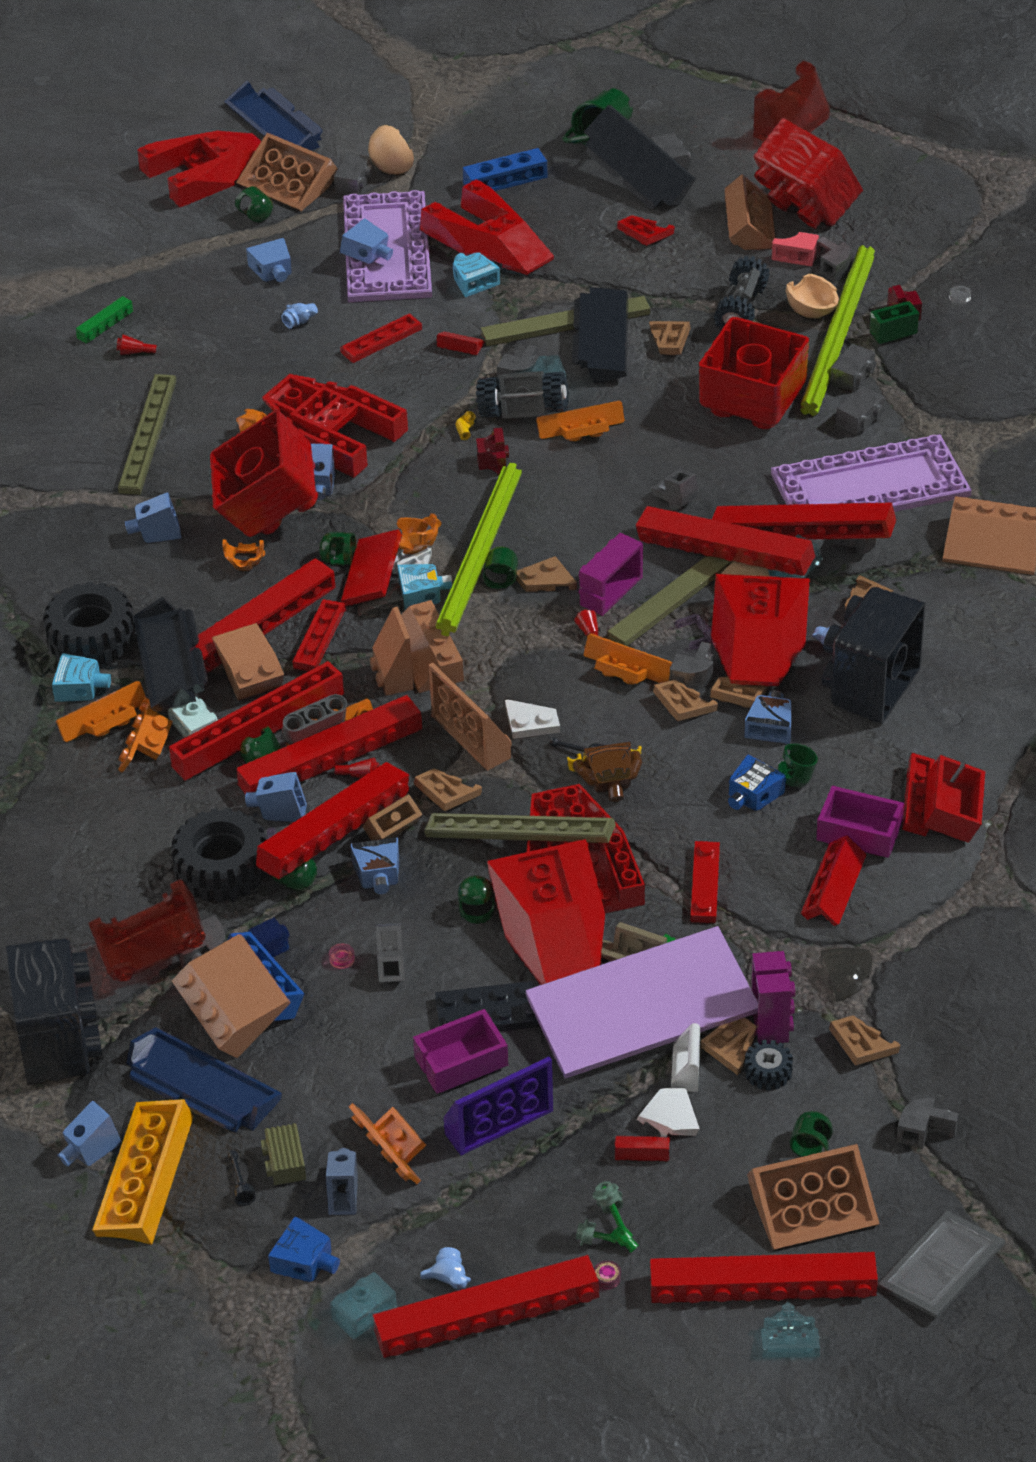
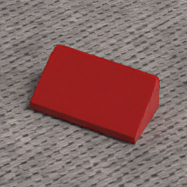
(459, 342)
(642, 1148)

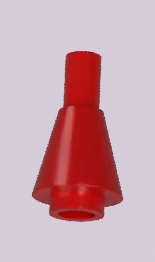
(129, 345)
(587, 622)
(357, 769)

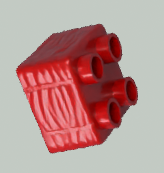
(806, 174)
(753, 372)
(263, 475)

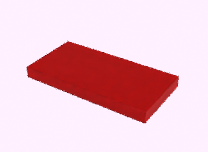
(371, 567)

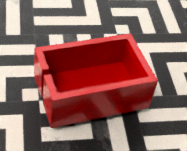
(957, 805)

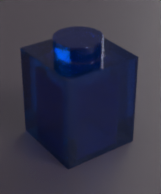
(272, 936)

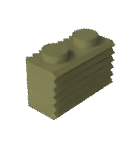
(284, 1154)

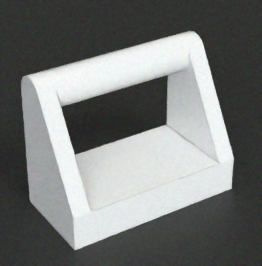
(686, 1059)

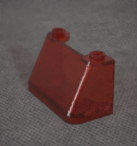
(800, 103)
(150, 934)

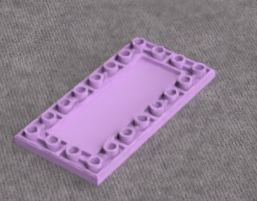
(408, 270)
(900, 473)
(641, 1001)

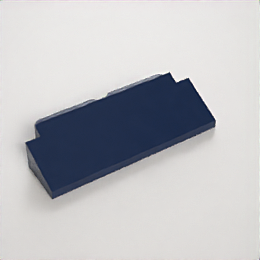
(274, 114)
(201, 1080)

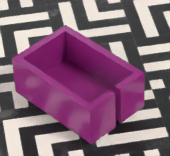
(611, 574)
(865, 818)
(773, 993)
(460, 1051)

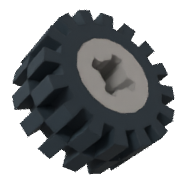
(768, 1065)

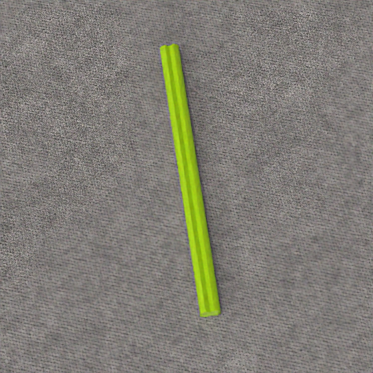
(837, 330)
(478, 550)

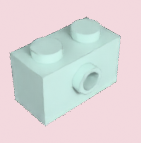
(191, 717)

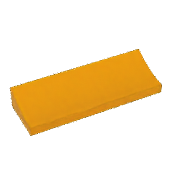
(144, 1171)

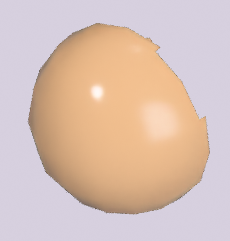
(390, 151)
(812, 296)

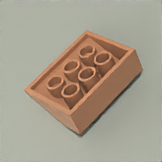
(288, 172)
(992, 535)
(467, 721)
(231, 994)
(813, 1197)

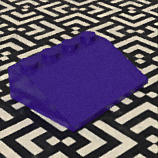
(500, 1107)

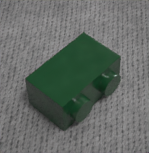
(894, 322)

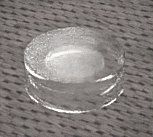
(960, 295)

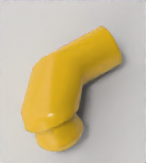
(464, 423)

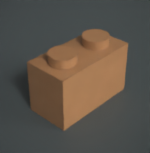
(392, 819)

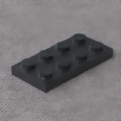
(503, 1003)

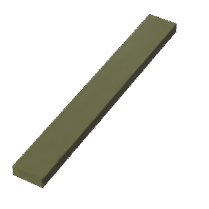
(548, 324)
(147, 434)
(667, 600)
(520, 827)

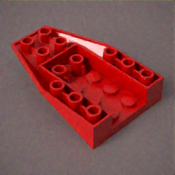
(759, 626)
(613, 862)
(550, 909)

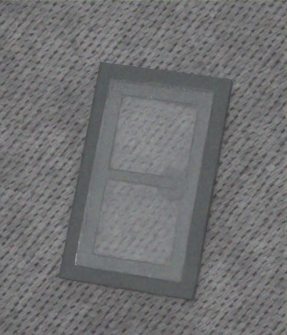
(941, 1264)

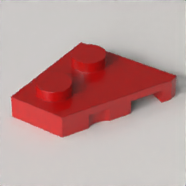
(644, 229)

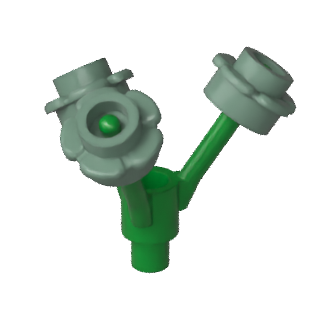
(610, 1202)

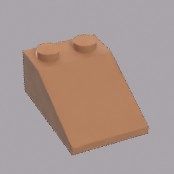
(393, 656)
(248, 661)

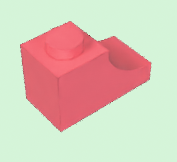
(796, 250)

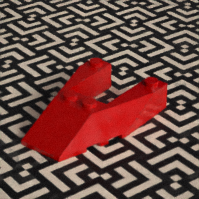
(212, 158)
(500, 238)
(323, 409)

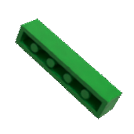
(104, 319)

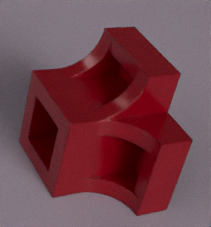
(897, 295)
(492, 451)

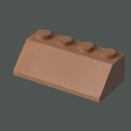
(749, 215)
(430, 646)

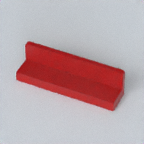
(834, 880)

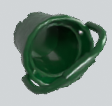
(589, 111)

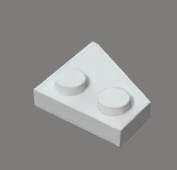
(531, 719)

